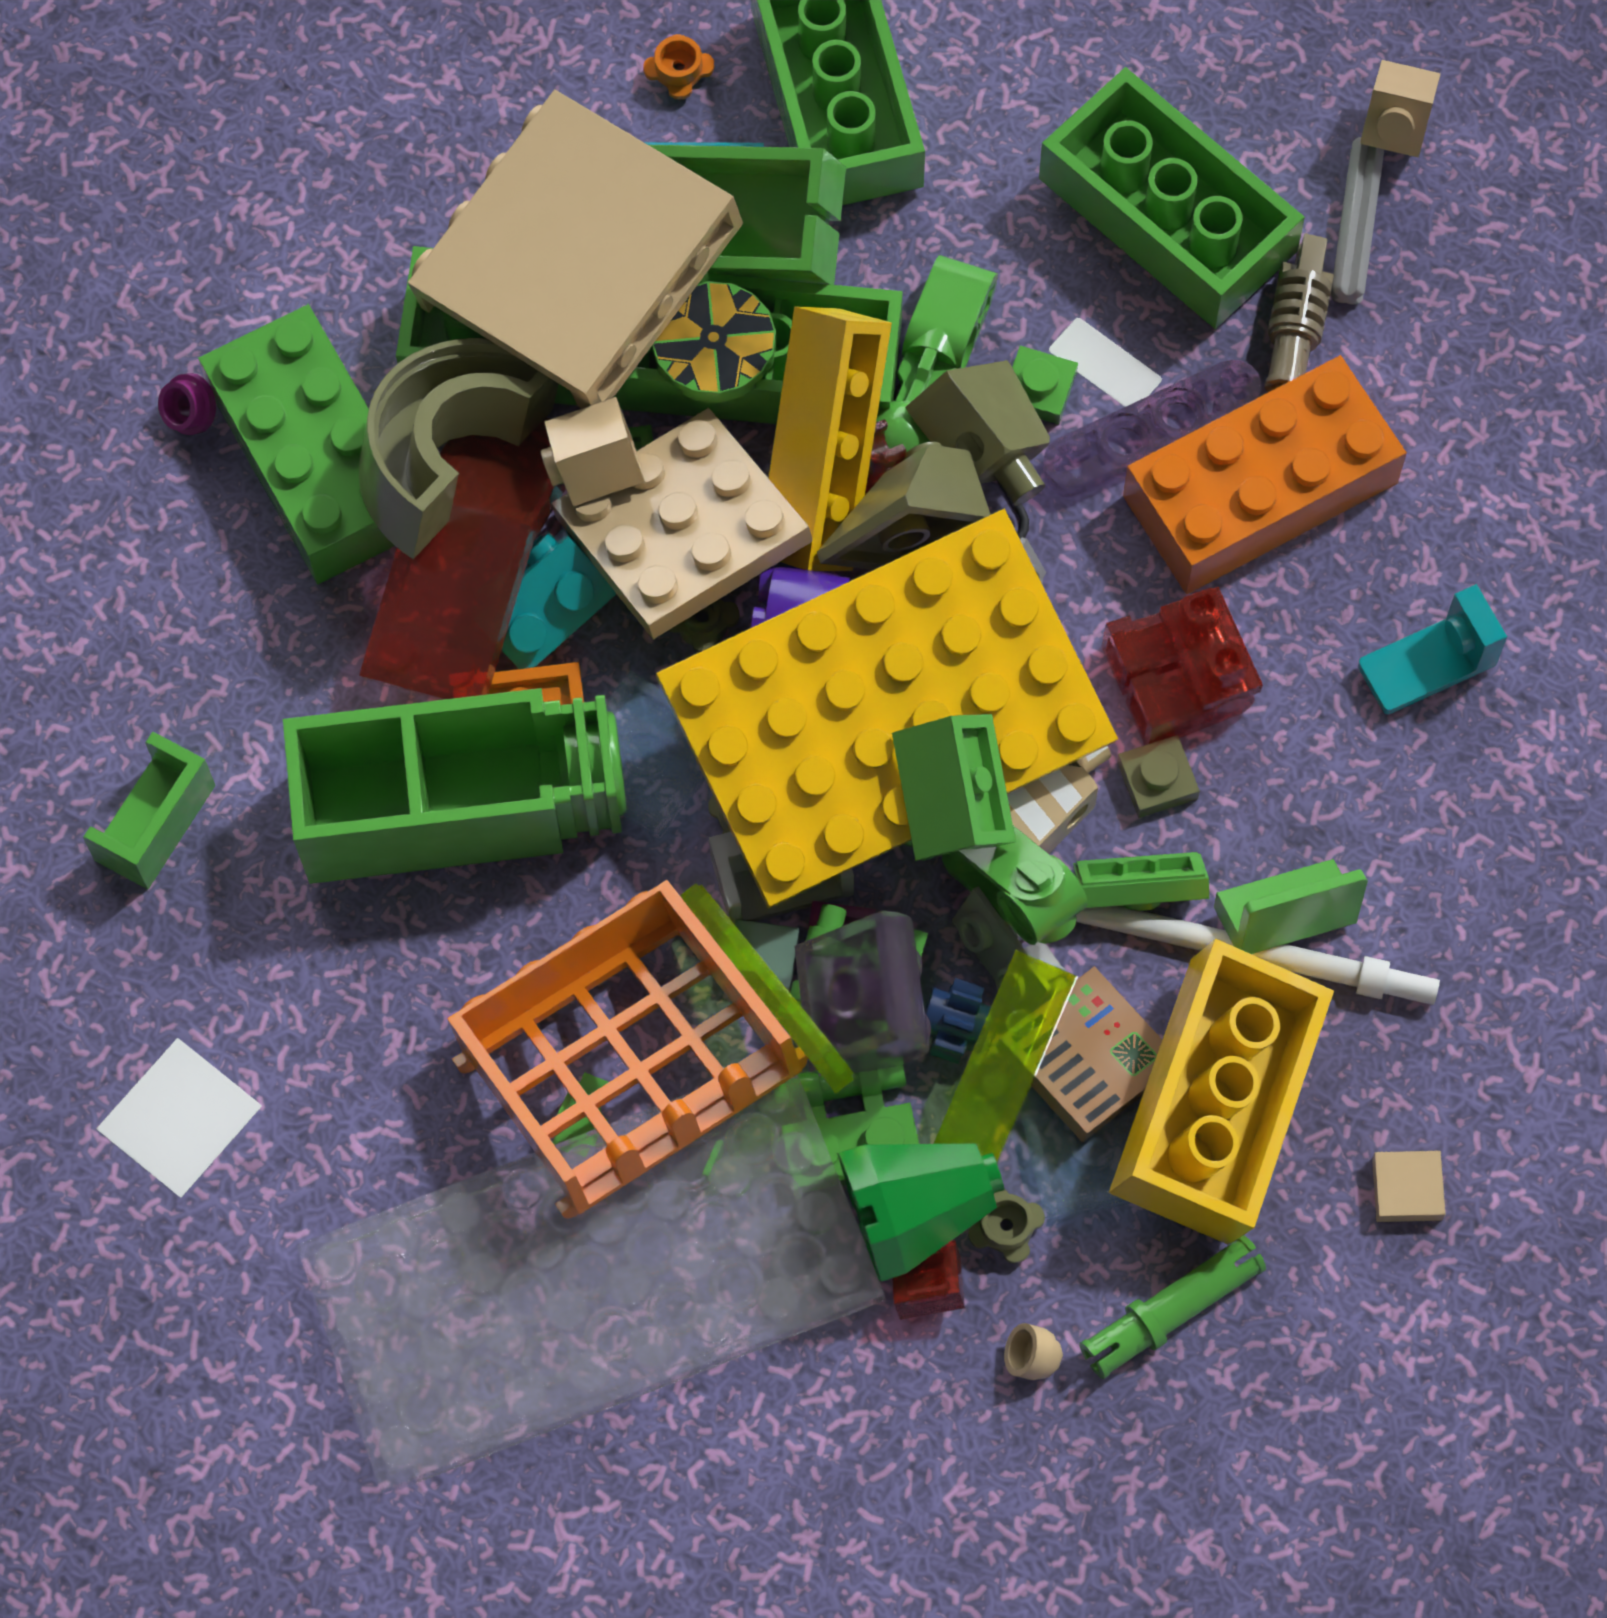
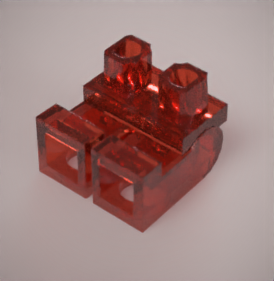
(1182, 666)

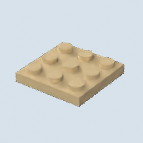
(688, 530)

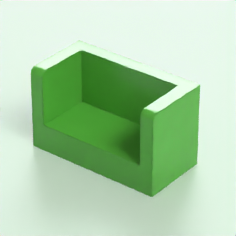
(153, 813)

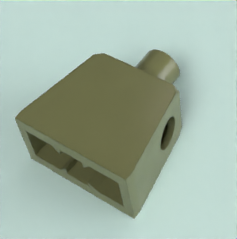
(992, 418)

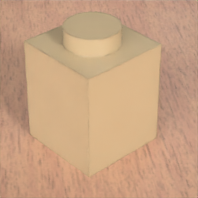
(1400, 108)
(592, 452)

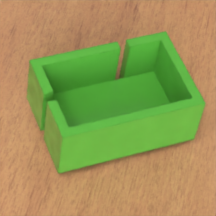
(784, 208)

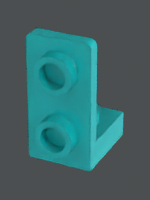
(1437, 655)

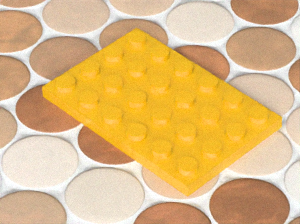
(805, 705)

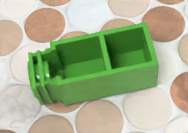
(450, 782)

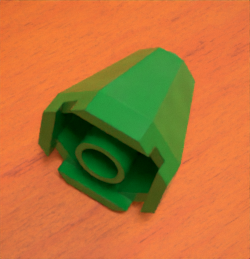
(917, 1198)

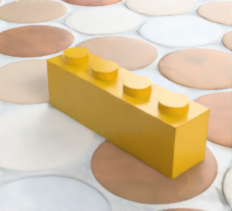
(827, 420)

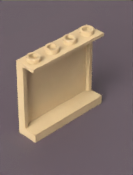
(577, 249)

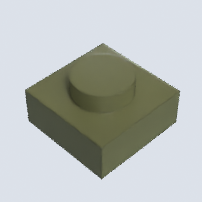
(1158, 776)

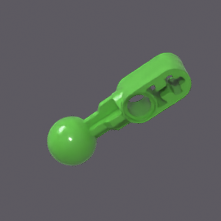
(938, 339)

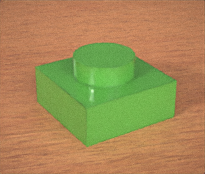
(1045, 381)

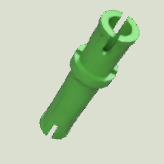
(1152, 1320)

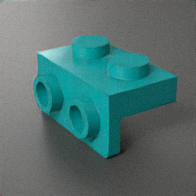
(554, 599)

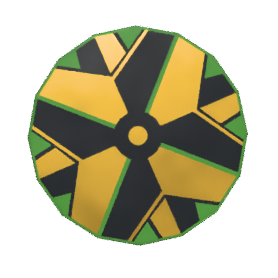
(717, 343)

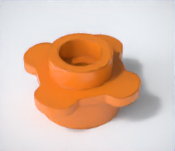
(673, 51)

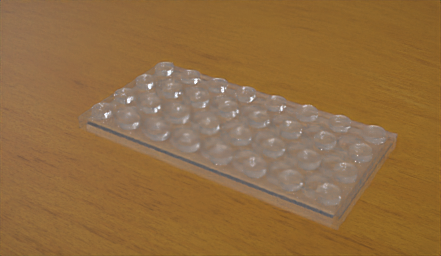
(503, 1320)

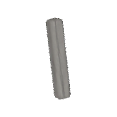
(1357, 223)

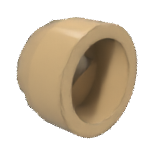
(1032, 1352)

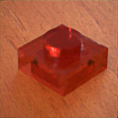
(931, 1285)

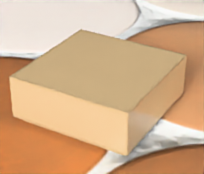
(1408, 1186)

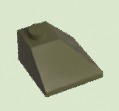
(909, 508)

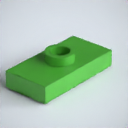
(1143, 881)

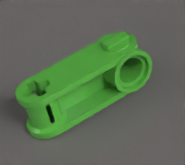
(1024, 887)

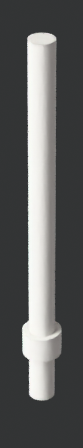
(1370, 977)

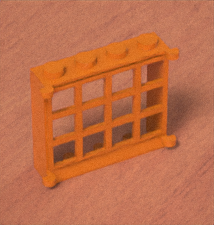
(568, 975)

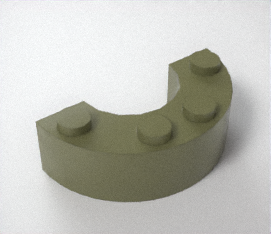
(422, 404)

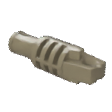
(1298, 311)

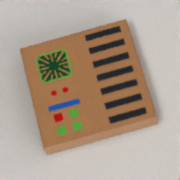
(1096, 1057)

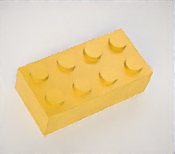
(1222, 1092)

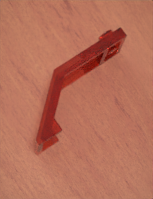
(454, 601)

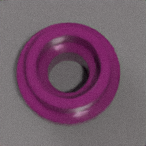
(187, 404)

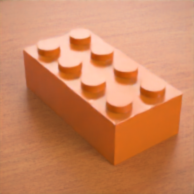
(1263, 474)

